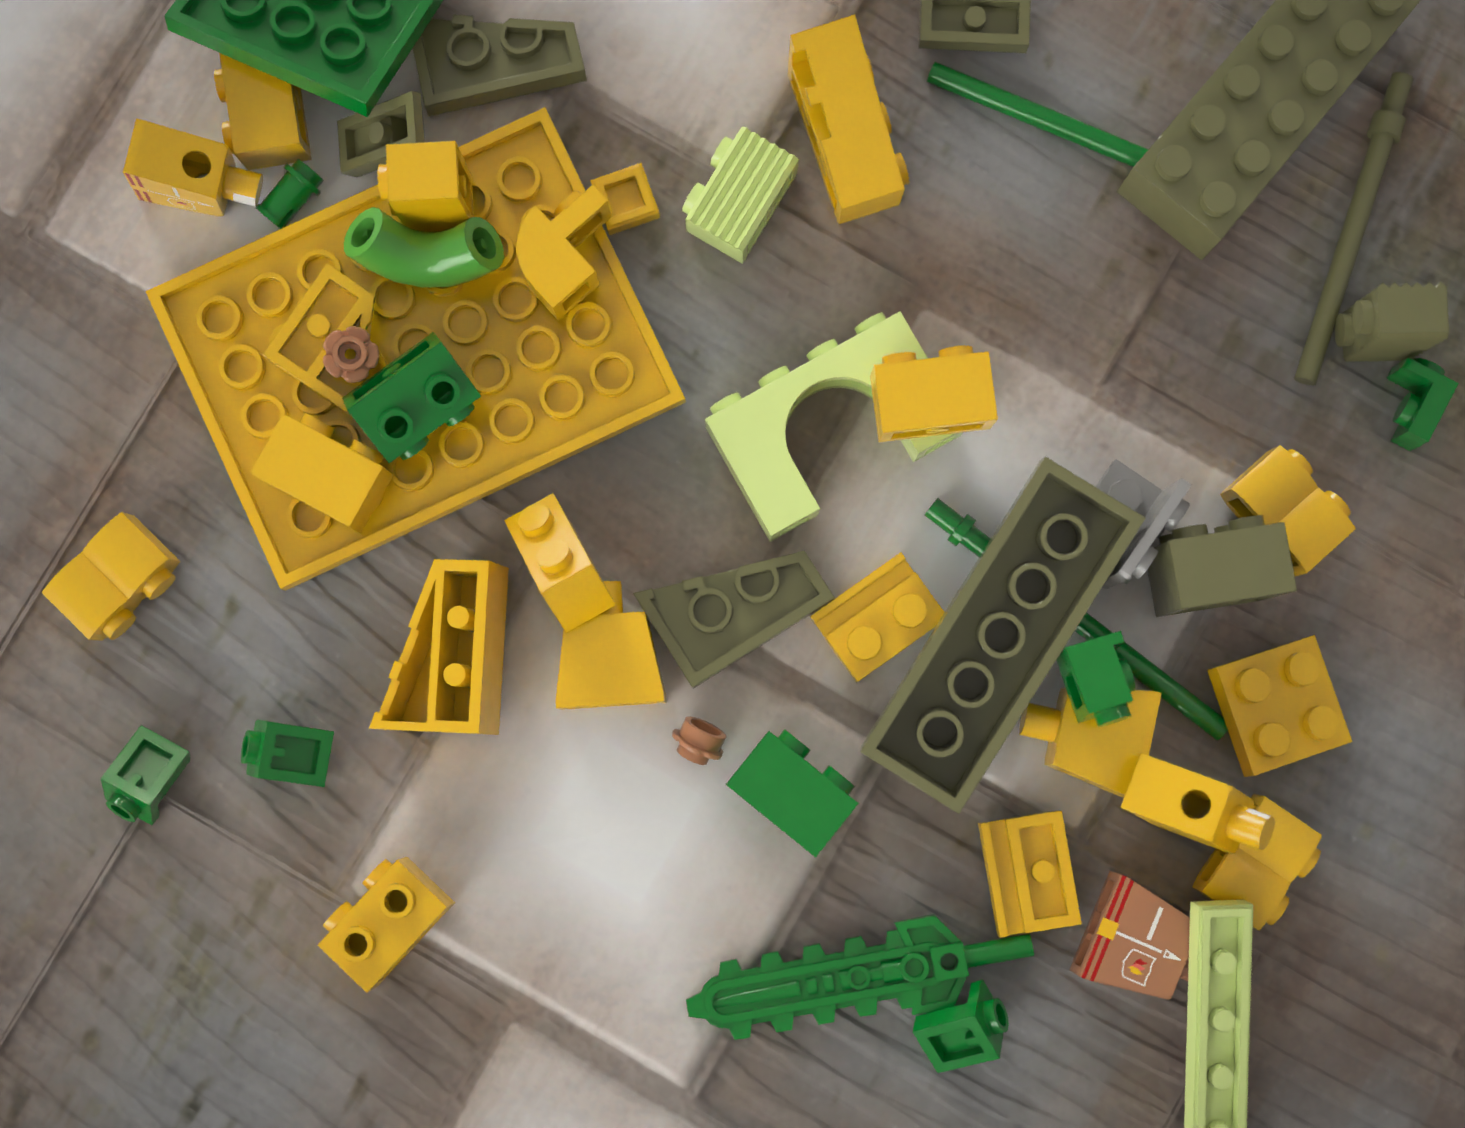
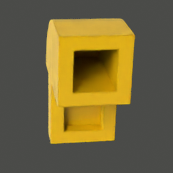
(548, 251)

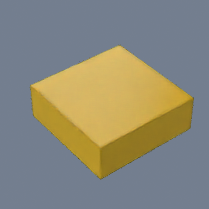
(628, 198)

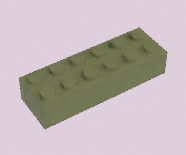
(1256, 114)
(1001, 634)

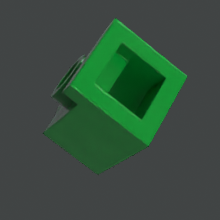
(1097, 680)

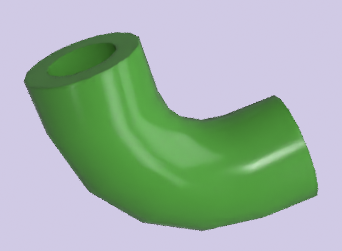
(420, 256)

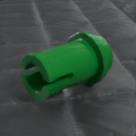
(290, 193)

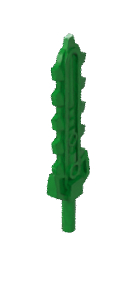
(917, 965)

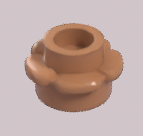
(352, 338)
(699, 740)

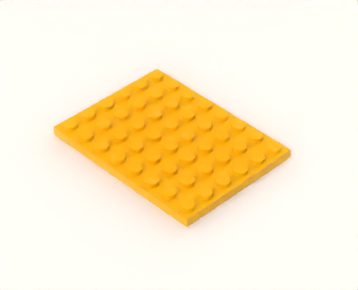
(540, 380)

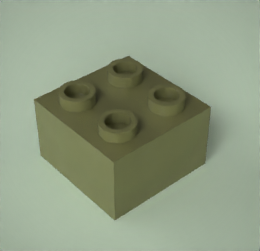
(1221, 568)

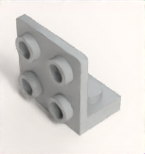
(1160, 508)

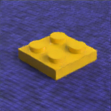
(1279, 706)

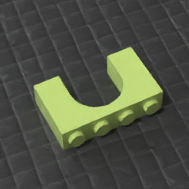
(753, 428)

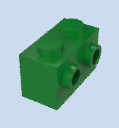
(412, 399)
(793, 792)

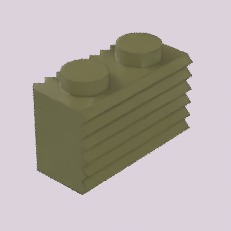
(1393, 322)

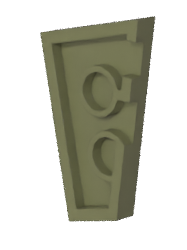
(487, 62)
(733, 612)

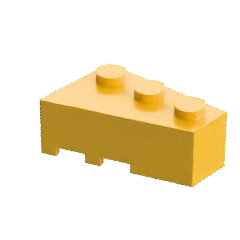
(845, 119)
(452, 655)

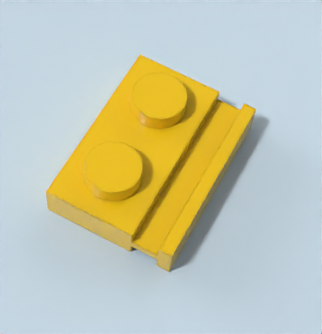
(878, 617)
(1029, 873)

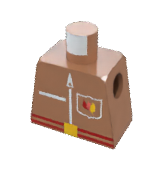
(1134, 940)

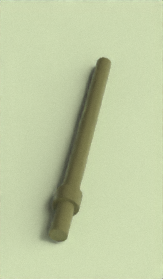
(1384, 131)

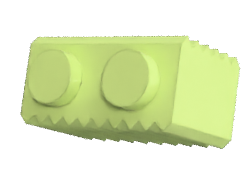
(740, 194)

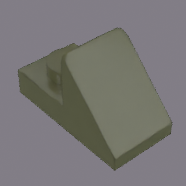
(365, 138)

